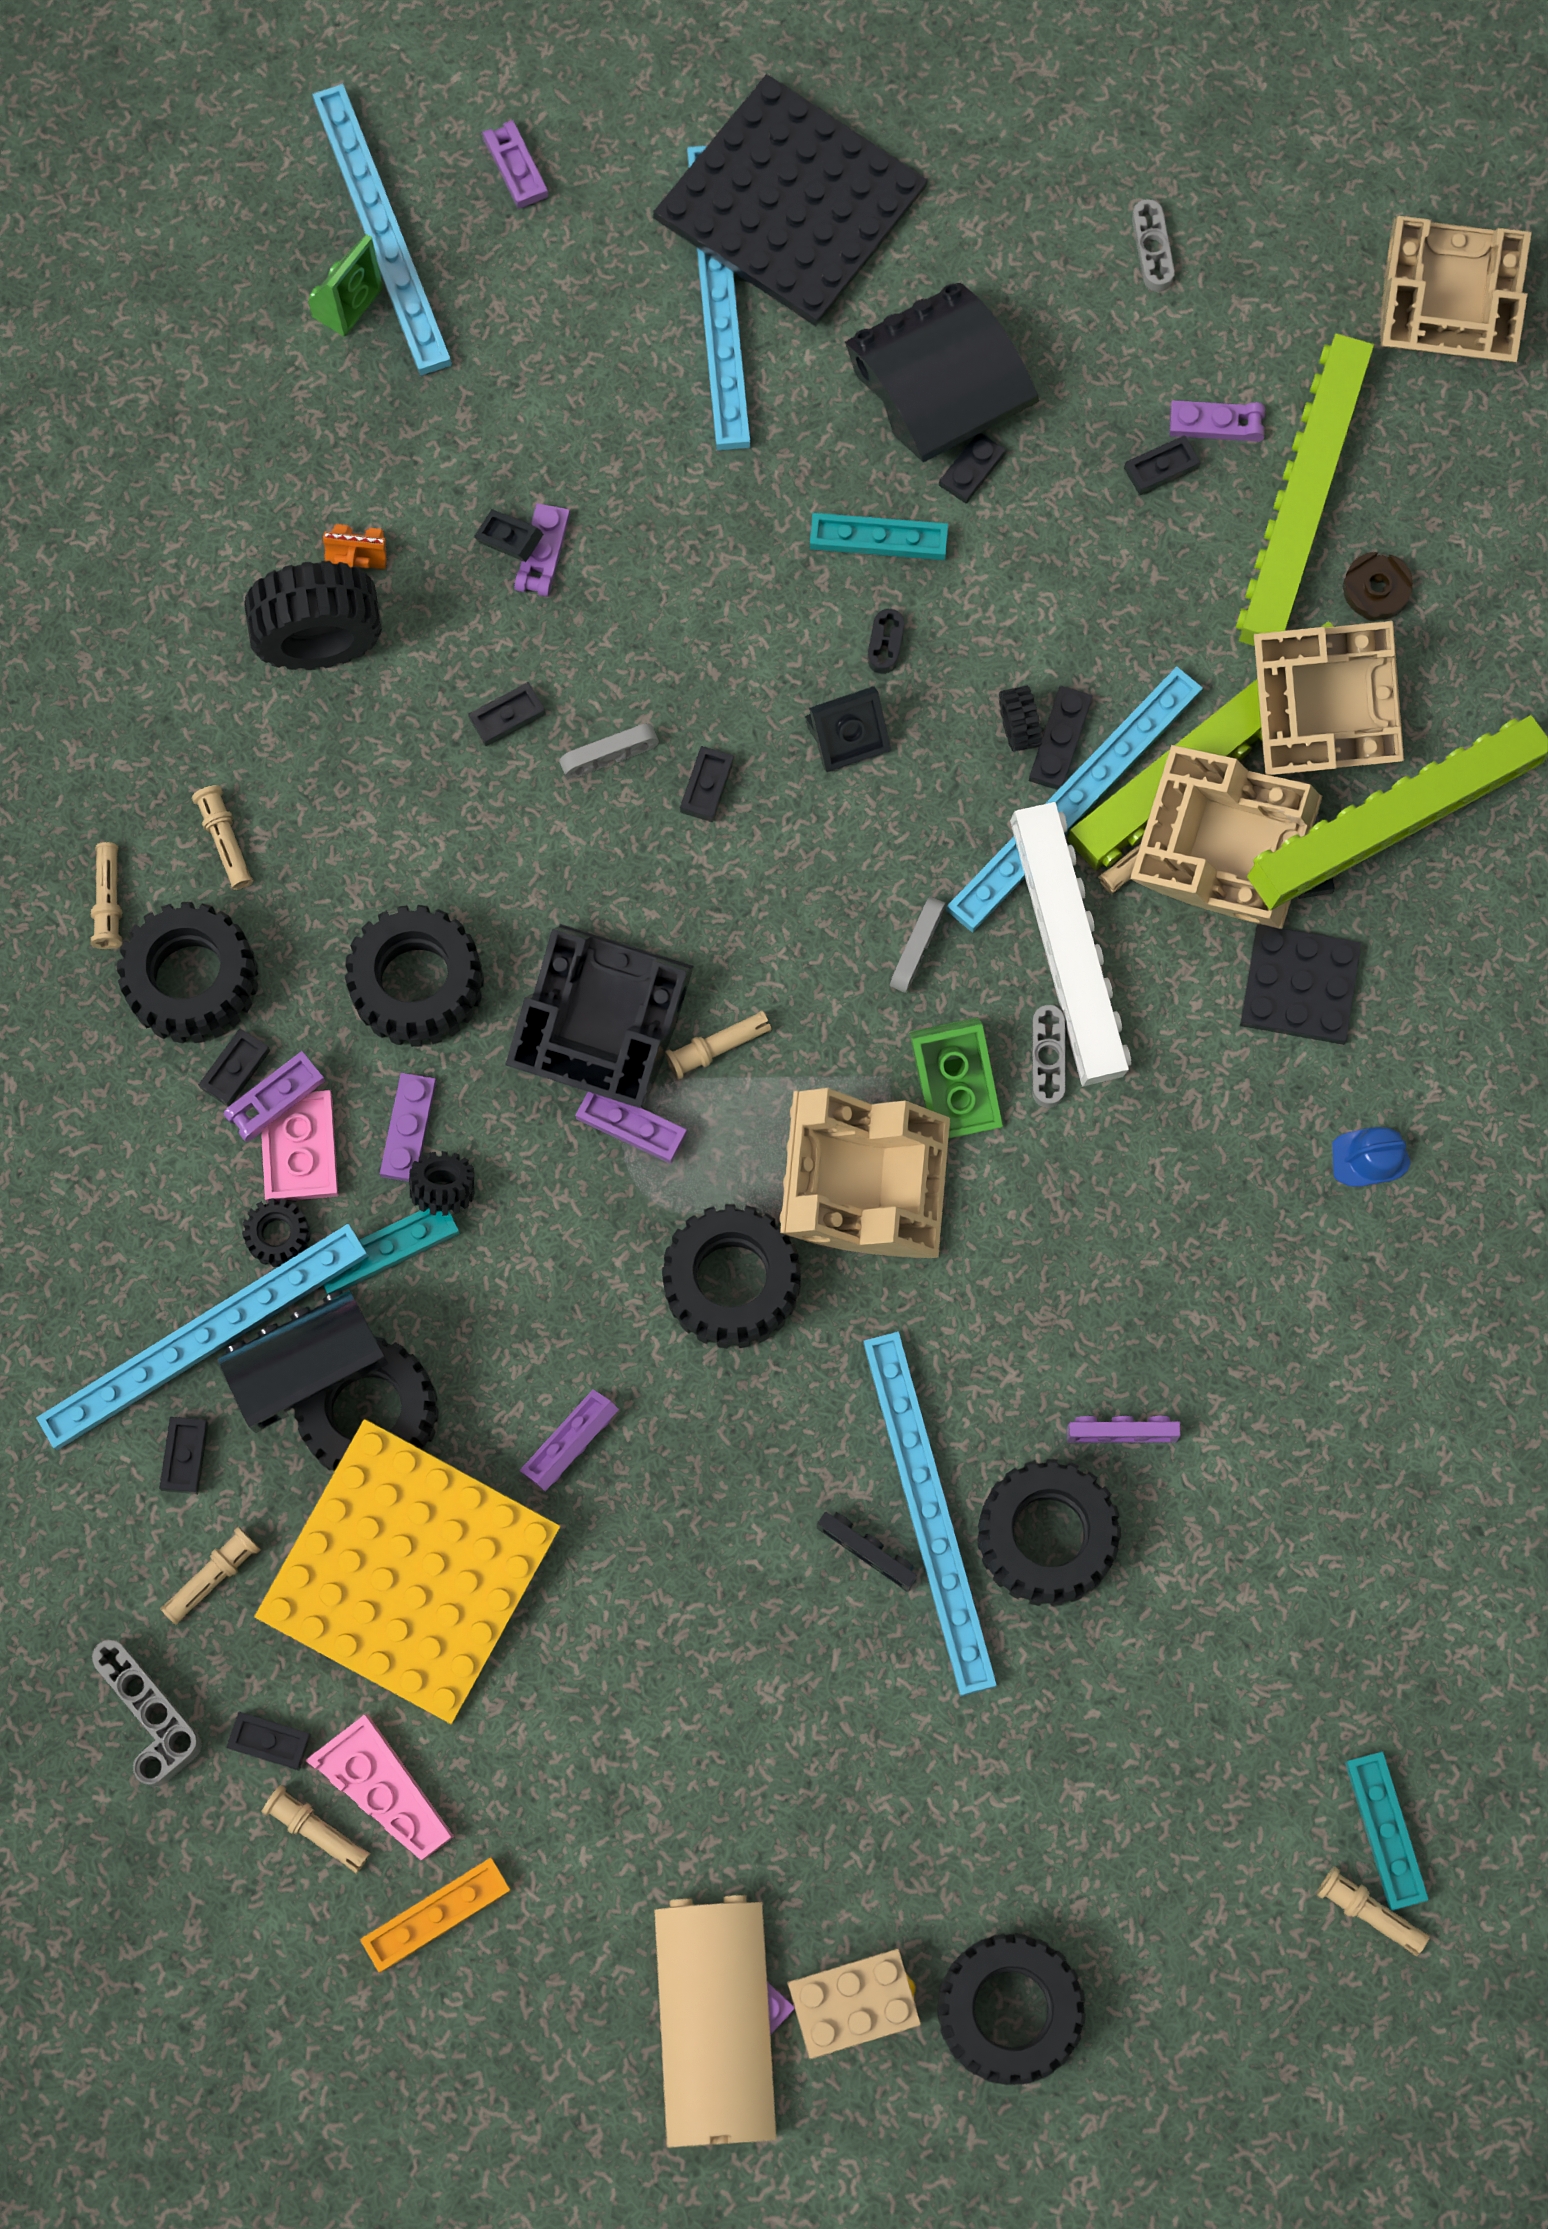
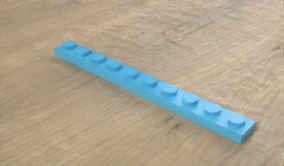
(380, 223)
(722, 348)
(1081, 792)
(202, 1337)
(929, 1514)

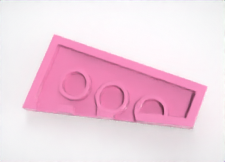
(377, 1780)

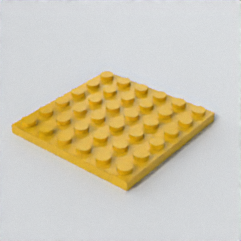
(407, 1571)

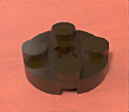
(1379, 568)

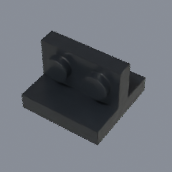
(849, 729)

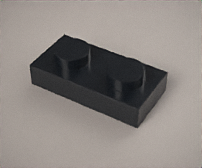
(1162, 465)
(972, 467)
(508, 535)
(507, 714)
(706, 784)
(234, 1067)
(183, 1455)
(268, 1741)

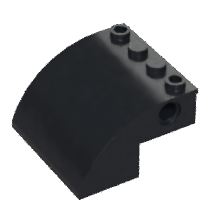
(942, 371)
(600, 1015)
(300, 1359)

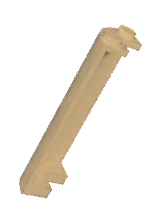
(714, 2023)

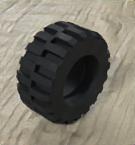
(312, 615)
(173, 931)
(405, 933)
(731, 1229)
(414, 1422)
(1057, 1483)
(1063, 1999)

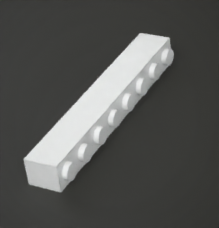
(1069, 944)

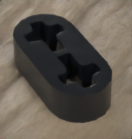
(893, 642)

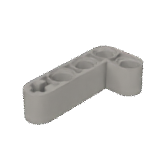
(142, 1707)

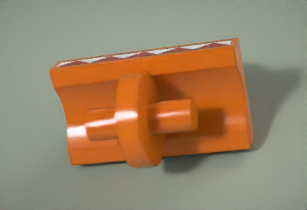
(355, 550)

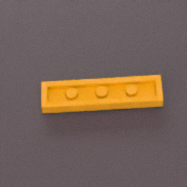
(435, 1915)

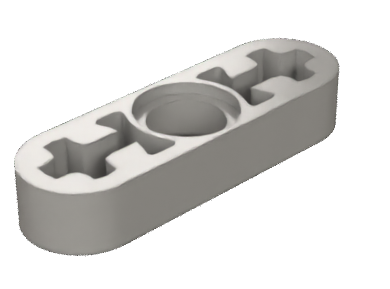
(1159, 234)
(615, 747)
(917, 943)
(1058, 1031)

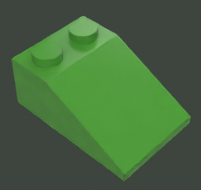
(348, 288)
(957, 1075)

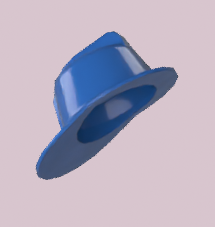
(1369, 1157)

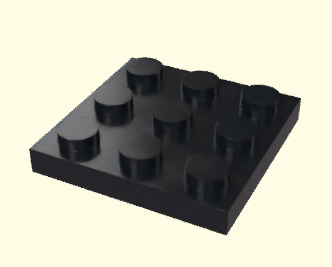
(1300, 984)

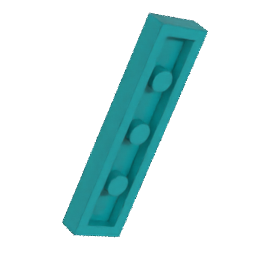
(878, 536)
(395, 1245)
(1386, 1831)

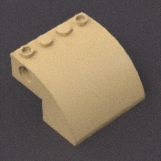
(1454, 289)
(1328, 697)
(1212, 825)
(865, 1174)

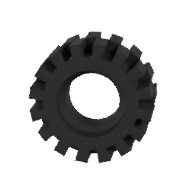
(1020, 718)
(441, 1169)
(264, 1215)

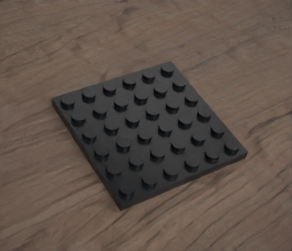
(790, 199)

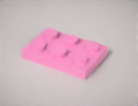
(301, 1151)

